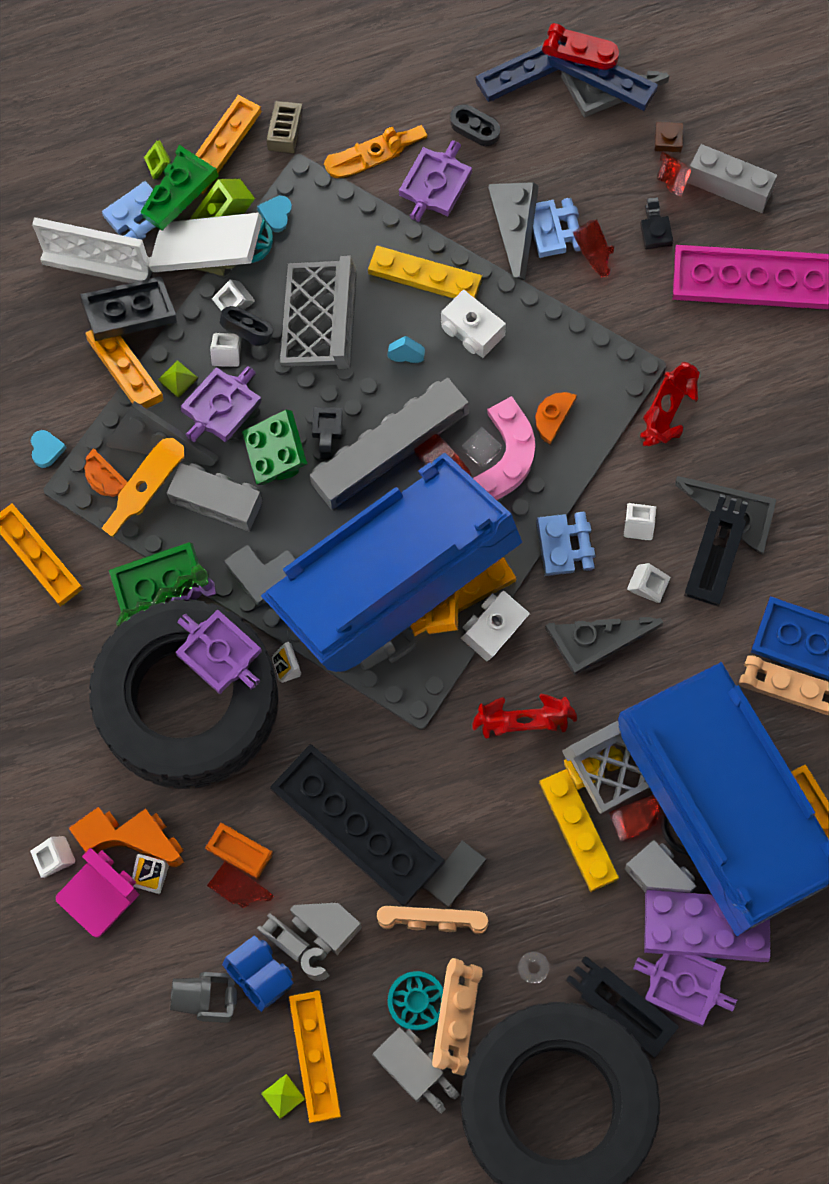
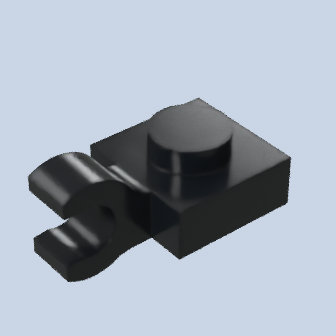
(655, 229)
(326, 426)

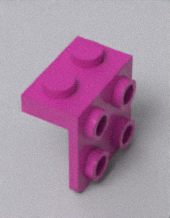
(97, 893)

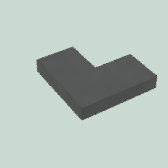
(255, 576)
(455, 874)

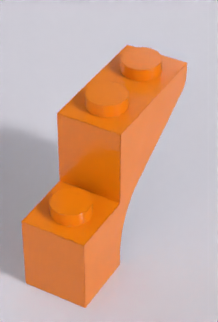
(140, 834)

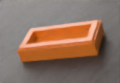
(239, 850)

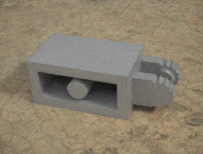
(413, 1067)

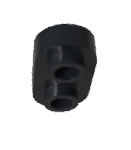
(477, 125)
(246, 325)

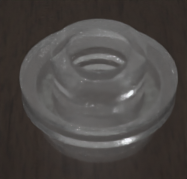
(533, 957)

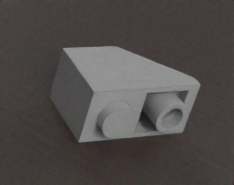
(657, 871)
(328, 922)

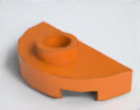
(552, 414)
(102, 475)

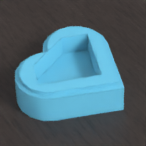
(276, 212)
(406, 350)
(46, 448)

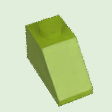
(225, 199)

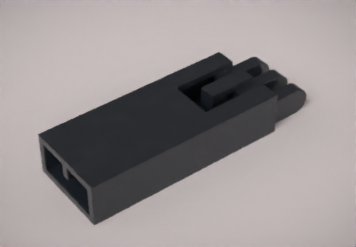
(712, 561)
(632, 1011)

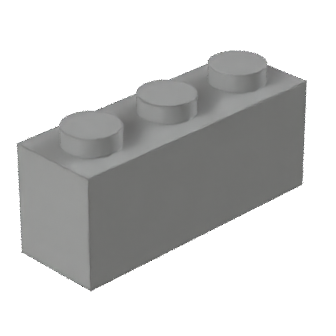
(731, 178)
(215, 496)

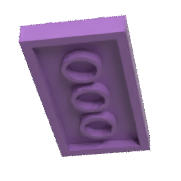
(696, 926)

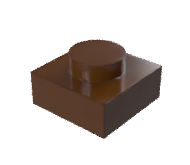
(668, 137)

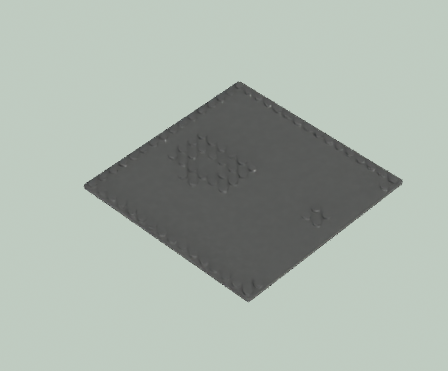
(542, 354)

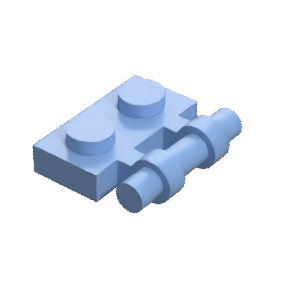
(126, 212)
(547, 229)
(556, 545)

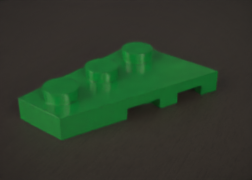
(181, 185)
(143, 578)

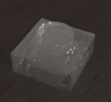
(481, 447)

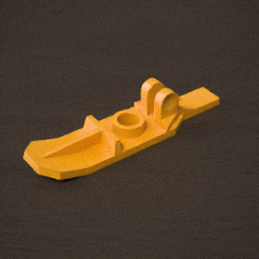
(362, 158)
(153, 472)

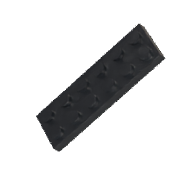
(357, 825)

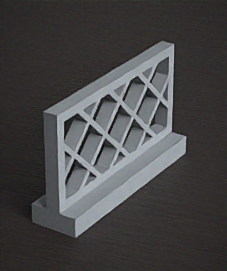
(342, 313)
(588, 748)

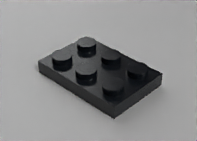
(128, 308)

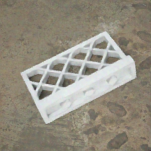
(92, 251)

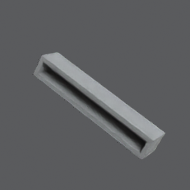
(388, 443)

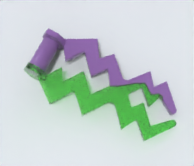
(198, 575)

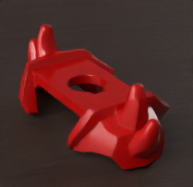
(677, 384)
(553, 713)

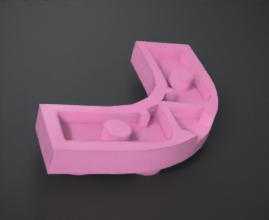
(519, 451)

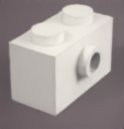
(472, 324)
(494, 625)

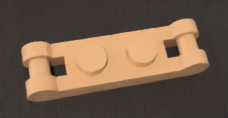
(785, 685)
(445, 919)
(456, 1016)

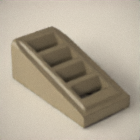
(280, 143)

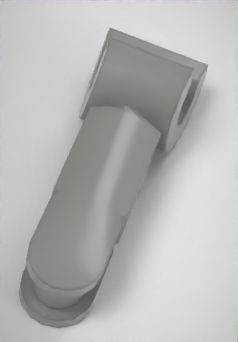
(295, 948)

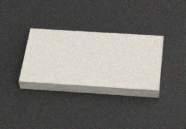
(206, 242)

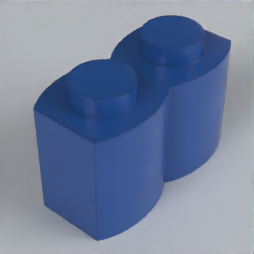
(258, 972)

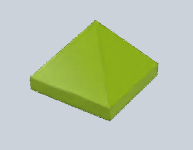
(157, 159)
(177, 379)
(283, 1096)

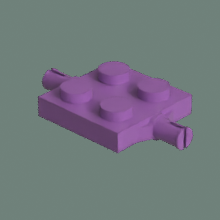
(435, 181)
(221, 404)
(218, 651)
(685, 986)

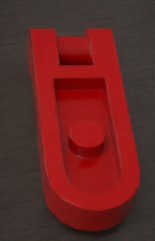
(580, 48)

